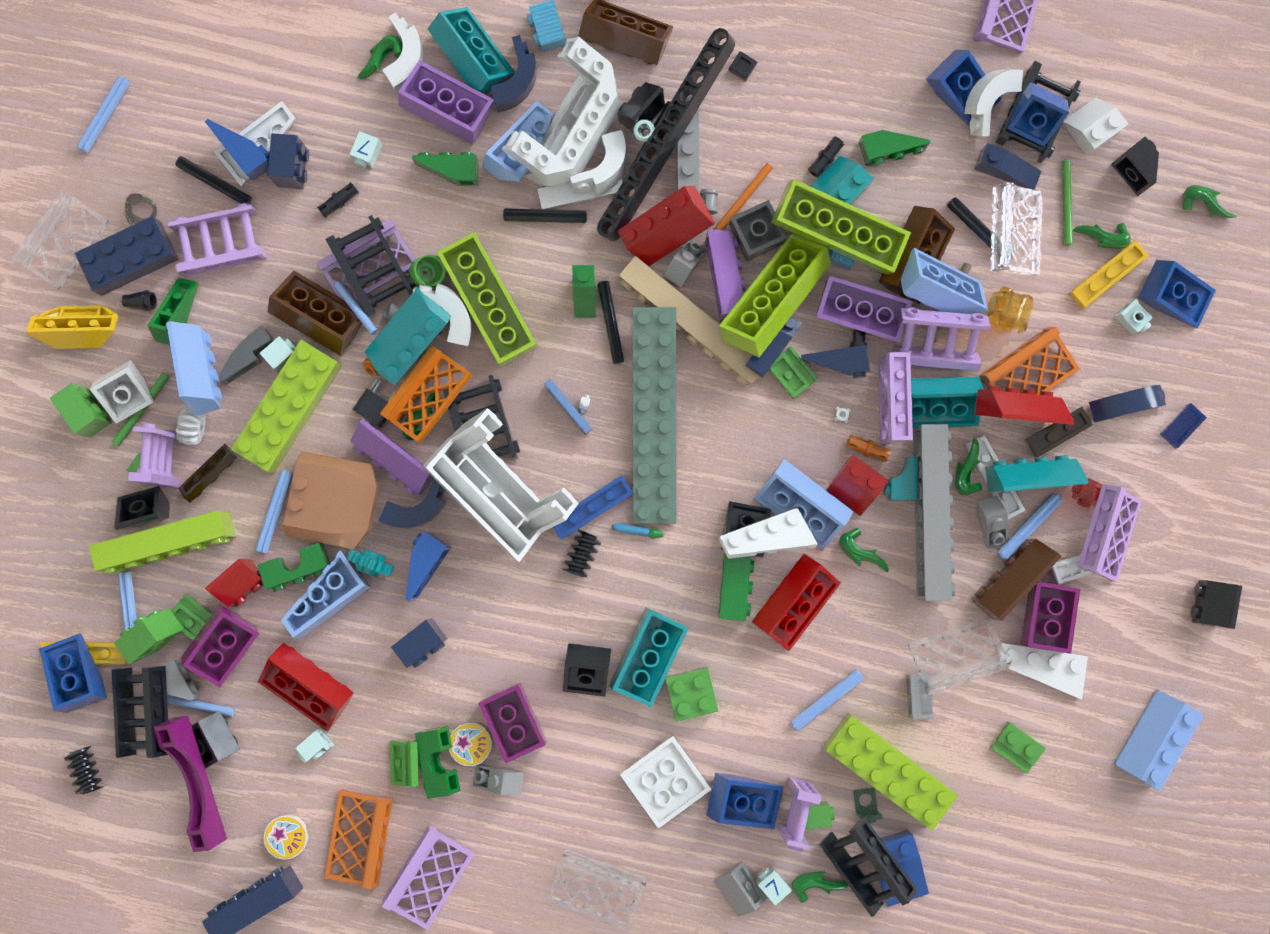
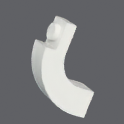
(411, 53)
(986, 93)
(609, 171)
(460, 318)

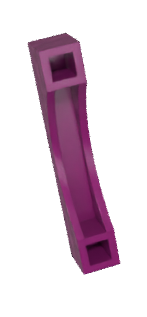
(204, 824)

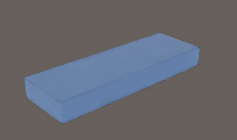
(567, 406)

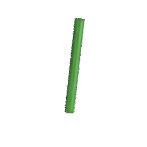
(1067, 202)
(129, 424)

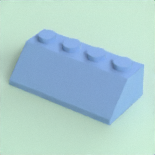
(941, 285)
(194, 367)
(792, 489)
(1158, 740)

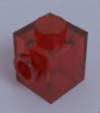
(1087, 494)

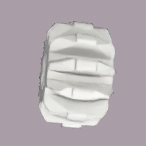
(190, 427)

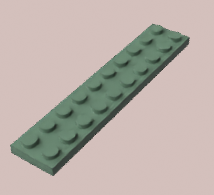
(654, 414)

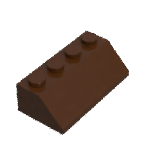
(625, 31)
(929, 235)
(314, 312)
(1015, 579)

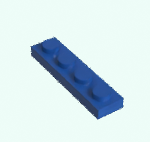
(594, 506)

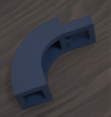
(516, 89)
(1127, 403)
(418, 515)

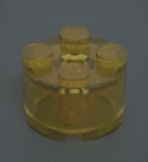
(1009, 310)

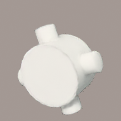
(584, 404)
(842, 414)

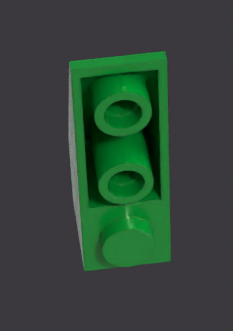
(886, 145)
(457, 169)

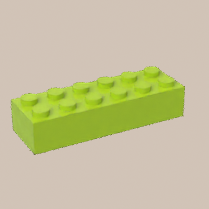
(840, 227)
(775, 295)
(487, 299)
(286, 407)
(162, 541)
(890, 771)

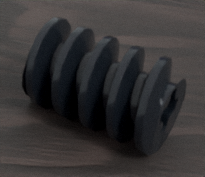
(582, 554)
(83, 771)

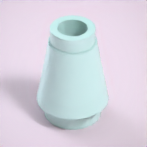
(640, 126)

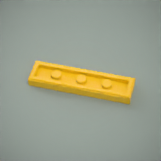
(1108, 274)
(102, 653)

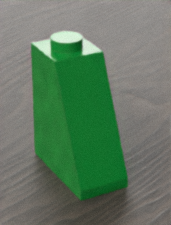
(584, 291)

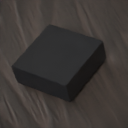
(743, 66)

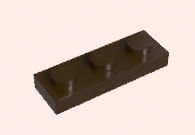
(1058, 433)
(207, 473)

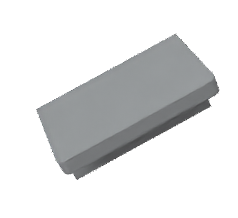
(741, 889)

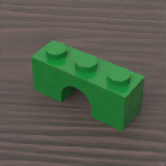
(276, 574)
(437, 779)

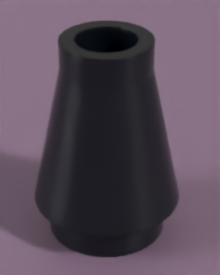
(140, 300)

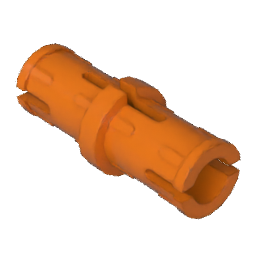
(868, 448)

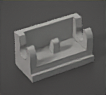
(918, 702)

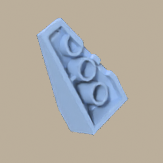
(533, 123)

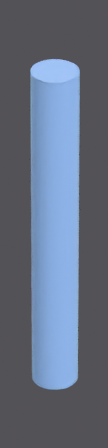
(355, 307)
(203, 706)

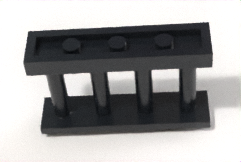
(1034, 76)
(359, 283)
(459, 418)
(155, 709)
(879, 856)

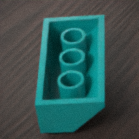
(470, 49)
(843, 180)
(406, 336)
(945, 401)
(1034, 474)
(648, 657)

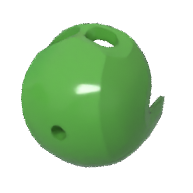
(432, 266)

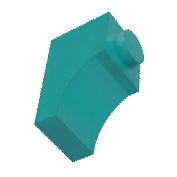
(905, 484)

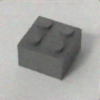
(756, 232)

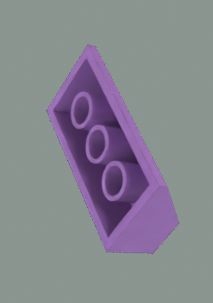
(445, 102)
(724, 270)
(862, 308)
(391, 456)

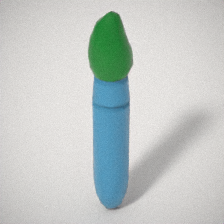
(652, 533)

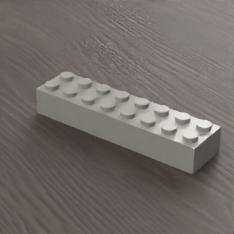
(933, 513)

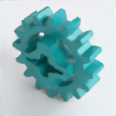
(370, 562)

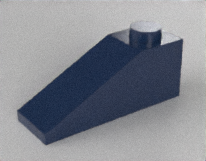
(1007, 167)
(846, 360)
(763, 364)

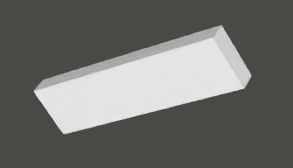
(563, 195)
(987, 456)

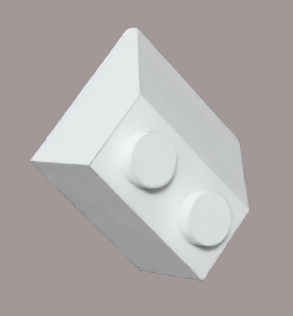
(1094, 125)
(122, 391)

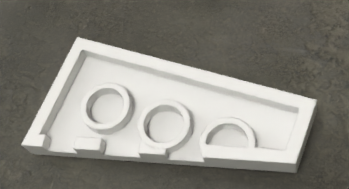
(275, 121)
(771, 535)
(1053, 668)

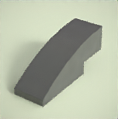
(245, 355)

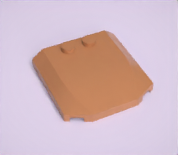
(331, 500)

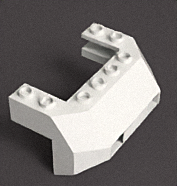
(576, 124)
(492, 491)

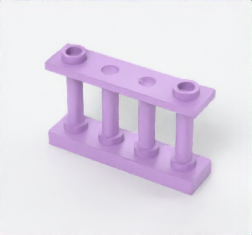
(210, 260)
(942, 357)
(155, 457)
(803, 797)

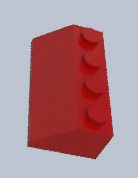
(667, 225)
(1022, 405)
(796, 602)
(305, 686)

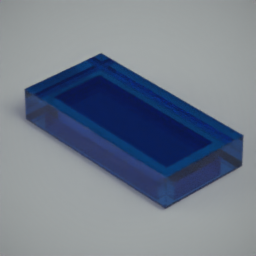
(1183, 425)

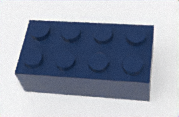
(126, 256)
(253, 903)

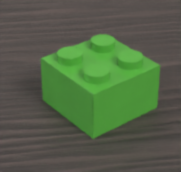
(81, 410)
(148, 635)
(691, 694)

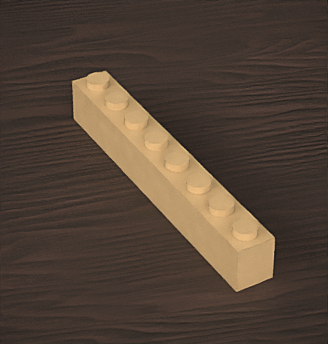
(689, 318)

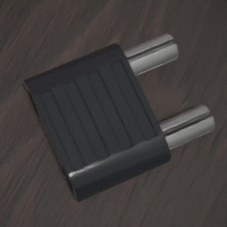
(371, 405)

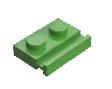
(792, 372)
(191, 615)
(1017, 747)
(404, 763)

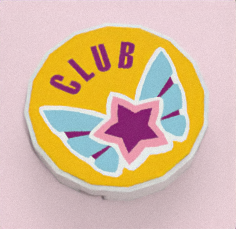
(470, 744)
(286, 837)

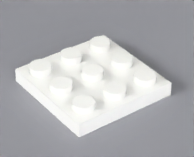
(665, 781)

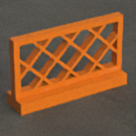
(1025, 353)
(416, 386)
(375, 846)

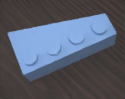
(326, 596)

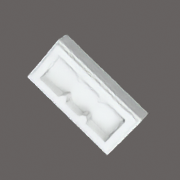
(1068, 570)

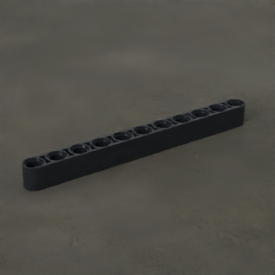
(667, 125)

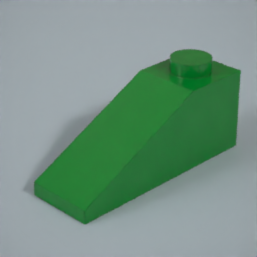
(174, 308)

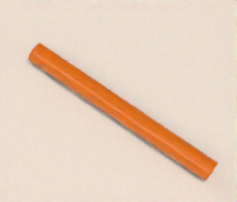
(744, 197)

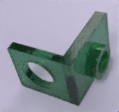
(869, 812)

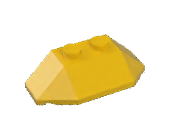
(74, 326)

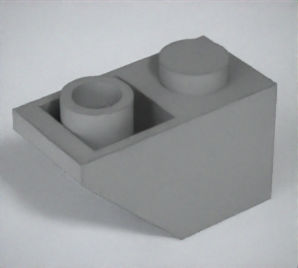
(684, 263)
(993, 521)
(179, 681)
(498, 779)

